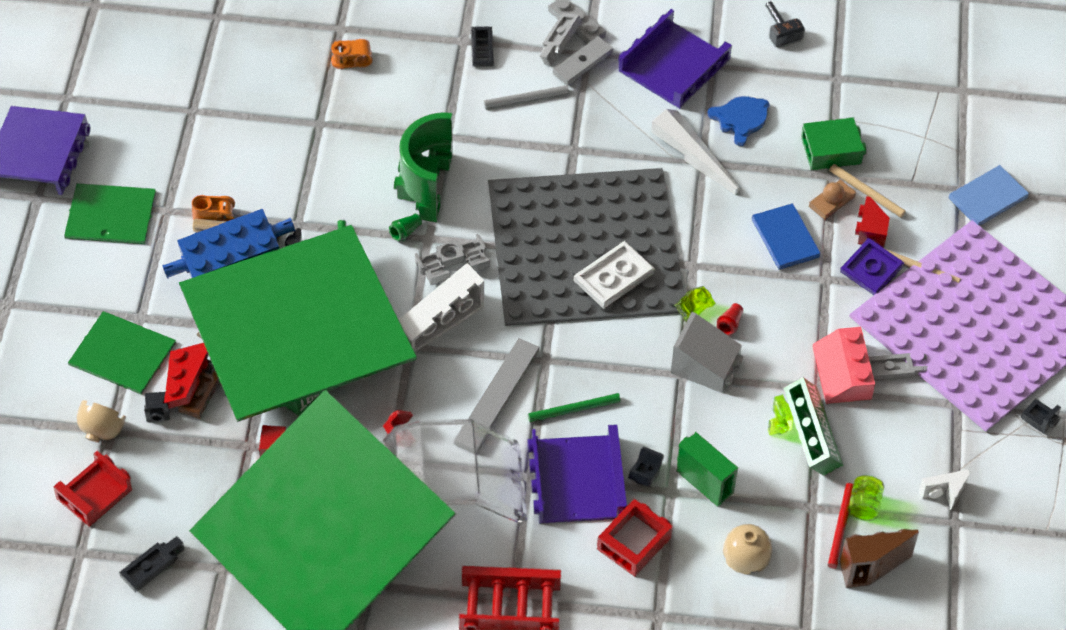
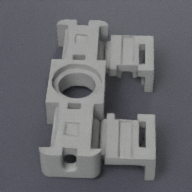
(435, 262)

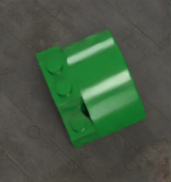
(421, 173)

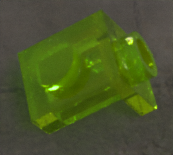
(695, 301)
(783, 415)

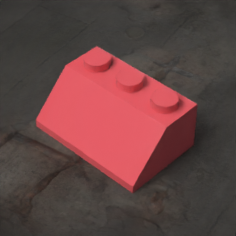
(844, 366)

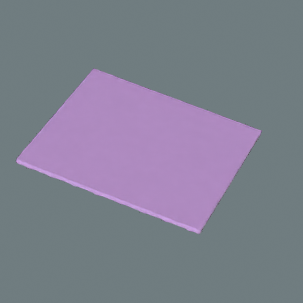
(983, 337)

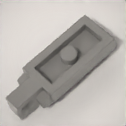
(559, 37)

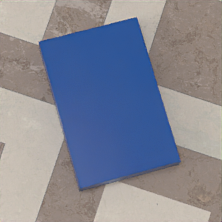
(785, 236)

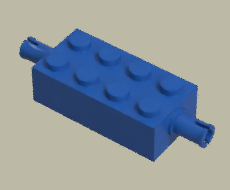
(228, 244)

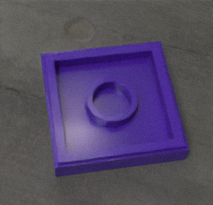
(872, 267)

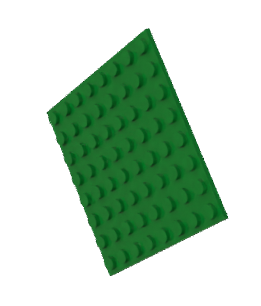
(296, 322)
(322, 521)

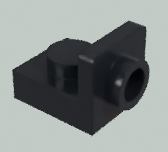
(155, 408)

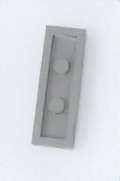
(588, 27)

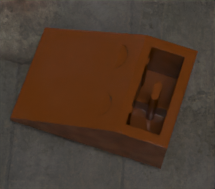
(875, 555)

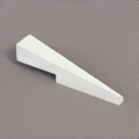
(678, 133)

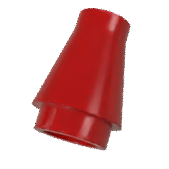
(730, 319)

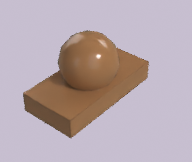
(832, 198)

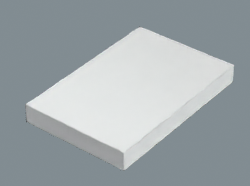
(614, 274)

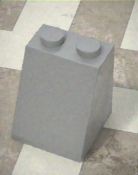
(705, 354)

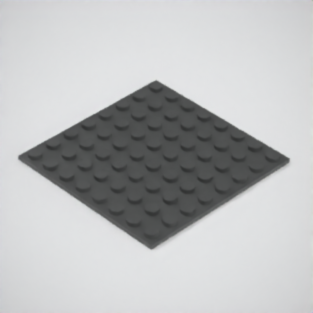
(566, 222)

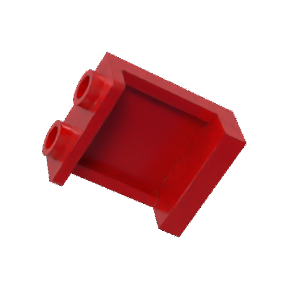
(94, 489)

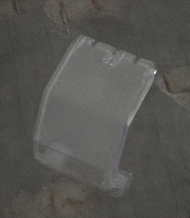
(464, 463)

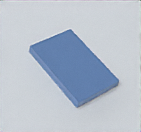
(988, 195)

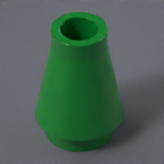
(403, 227)

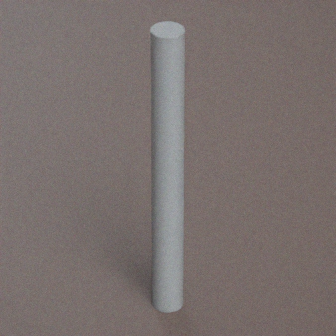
(522, 97)

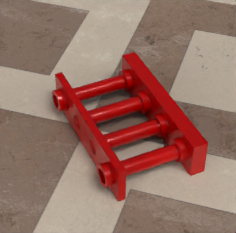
(514, 578)

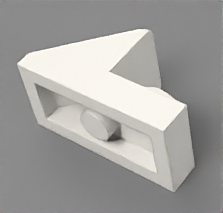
(946, 484)

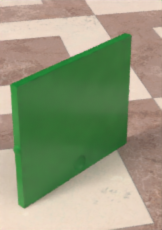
(110, 213)
(122, 352)

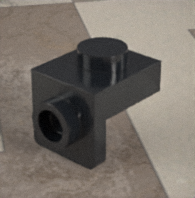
(1041, 416)
(646, 467)

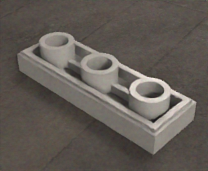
(582, 60)

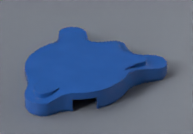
(741, 115)

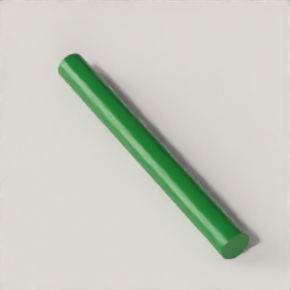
(573, 407)

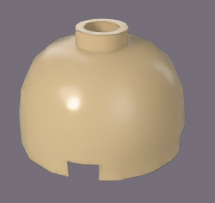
(99, 422)
(747, 549)

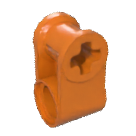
(353, 52)
(212, 207)

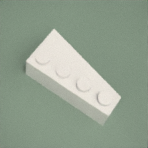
(444, 307)

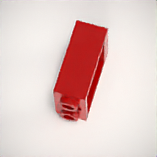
(620, 553)

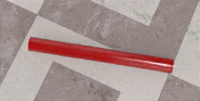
(840, 527)

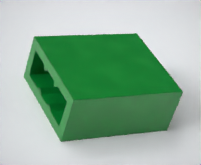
(833, 143)
(706, 468)

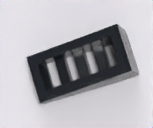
(482, 32)

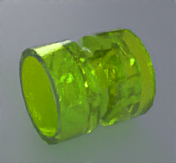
(866, 498)

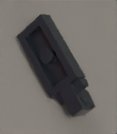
(151, 563)

